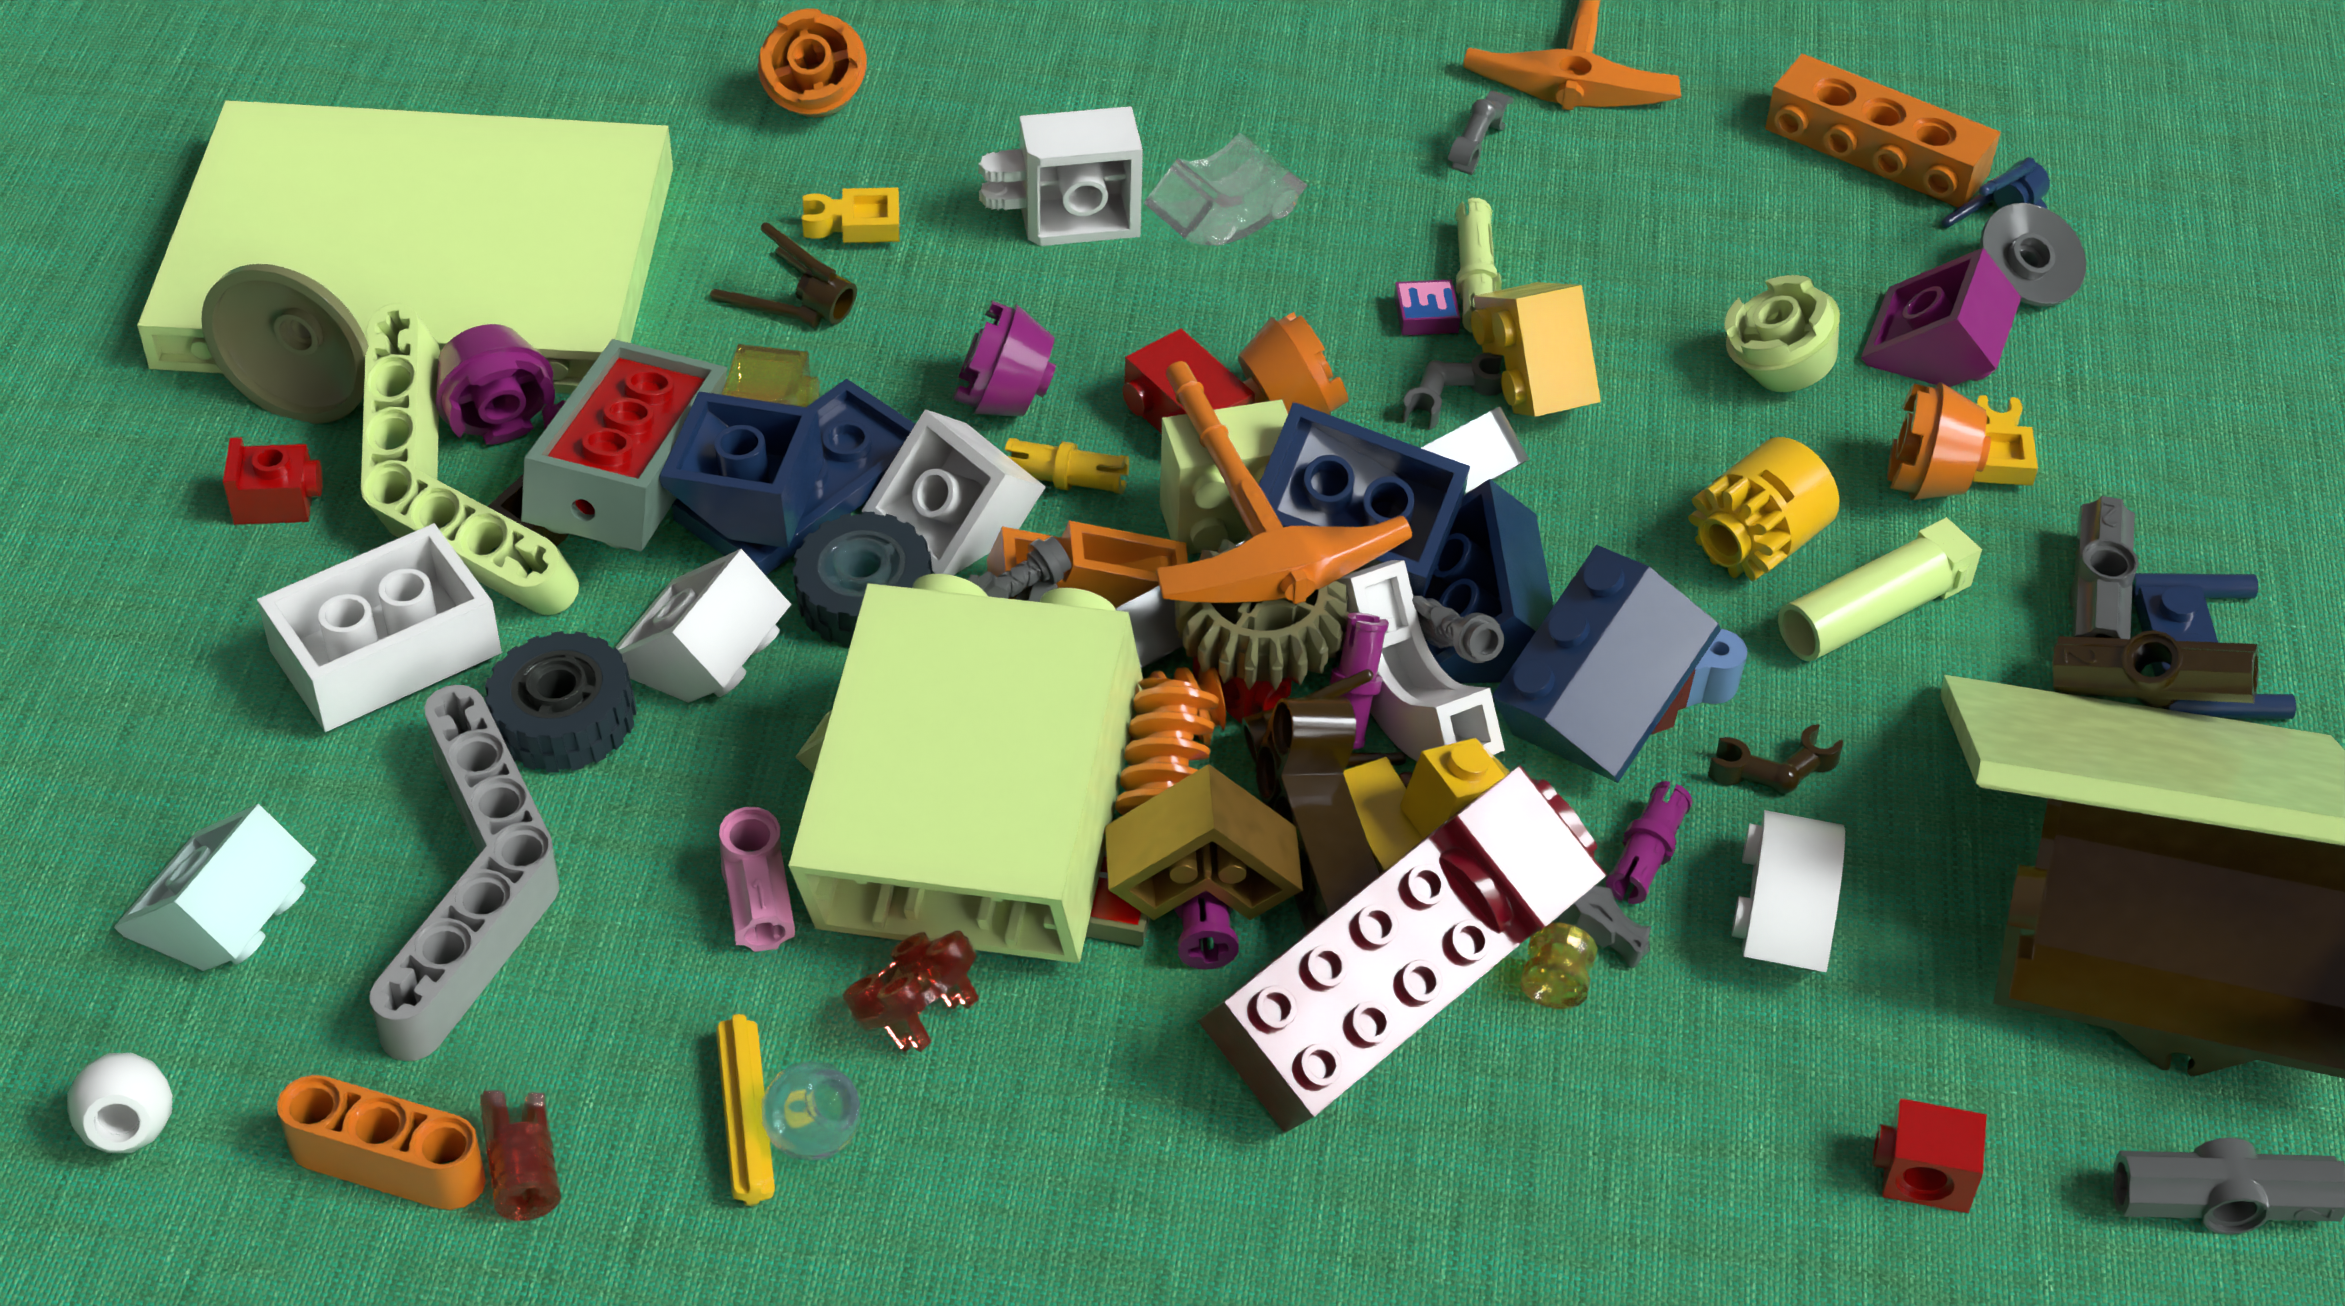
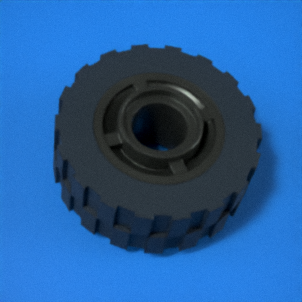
(561, 701)

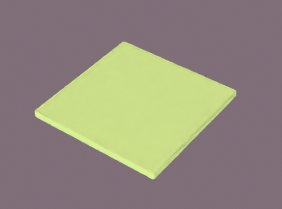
(2150, 759)

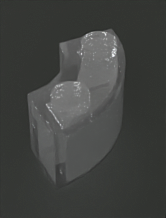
(1225, 194)

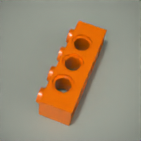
(1882, 130)

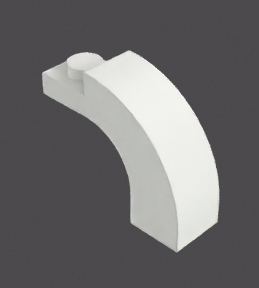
(1417, 699)

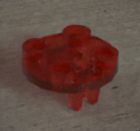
(914, 980)

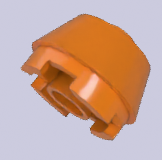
(812, 63)
(1289, 365)
(1938, 443)

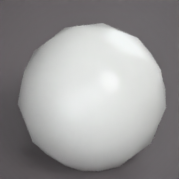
(114, 1097)

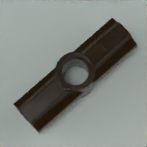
(2196, 671)

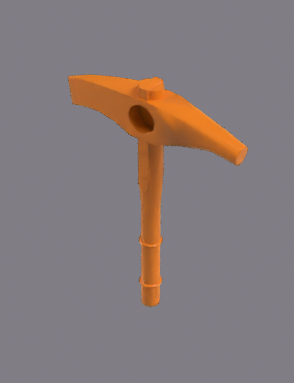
(1575, 73)
(1278, 558)

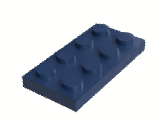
(858, 447)

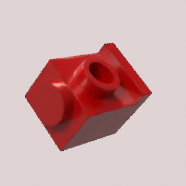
(270, 482)

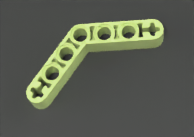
(403, 463)

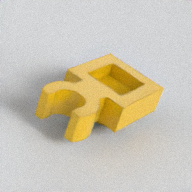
(860, 215)
(2012, 447)

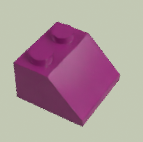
(1945, 322)

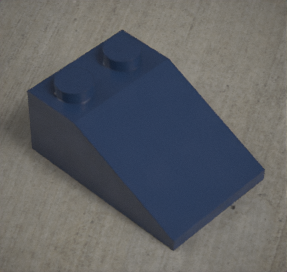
(1356, 477)

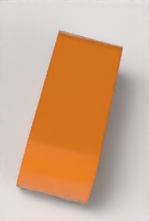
(358, 1118)

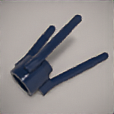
(2019, 184)

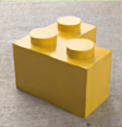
(1543, 344)

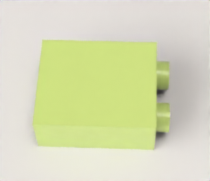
(970, 768)

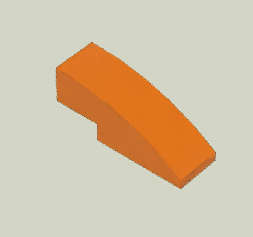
(1102, 559)

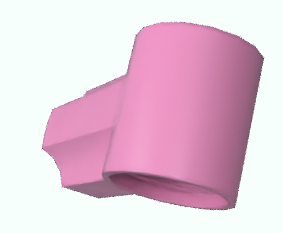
(755, 879)

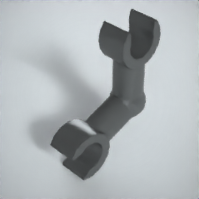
(1483, 114)
(1479, 374)

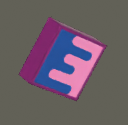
(1427, 307)

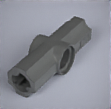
(2103, 570)
(2229, 1186)

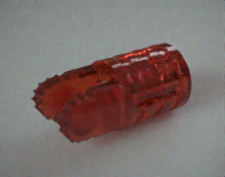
(520, 1157)

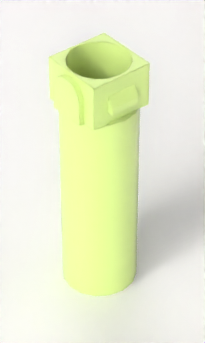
(1931, 566)

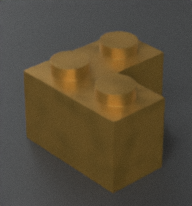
(1202, 839)

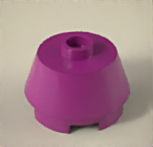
(1006, 363)
(492, 383)

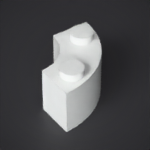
(1791, 890)

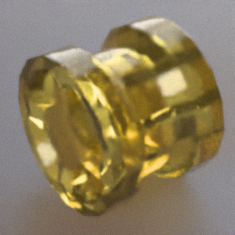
(1559, 966)

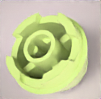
(1784, 334)

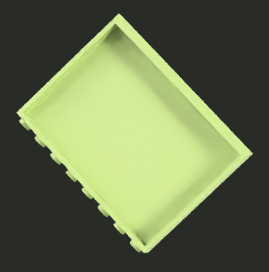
(424, 210)

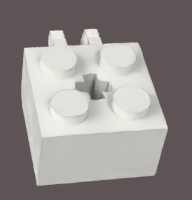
(1071, 176)

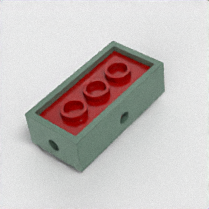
(608, 443)

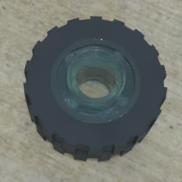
(844, 558)

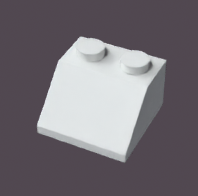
(954, 491)
(704, 629)

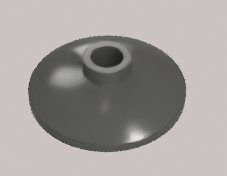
(2035, 253)

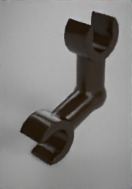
(1780, 776)

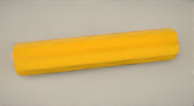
(742, 1095)

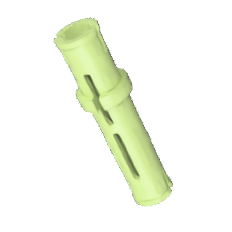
(1476, 255)

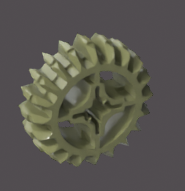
(1264, 637)

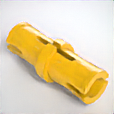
(1070, 466)

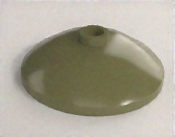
(286, 342)

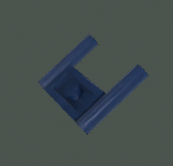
(2178, 607)

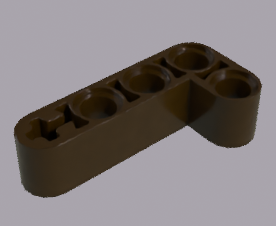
(1304, 783)

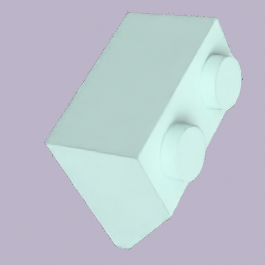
(220, 891)

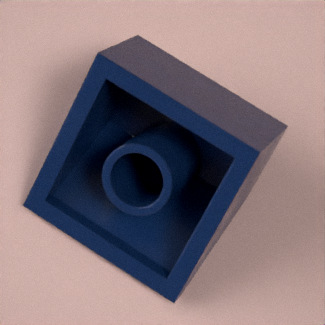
(746, 466)

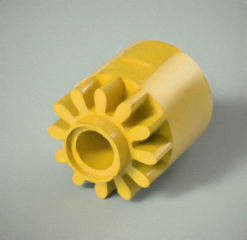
(1765, 507)

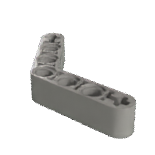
(491, 903)

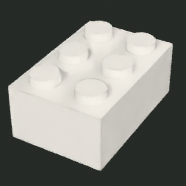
(380, 626)

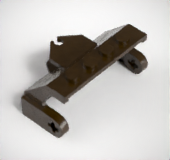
(2182, 938)

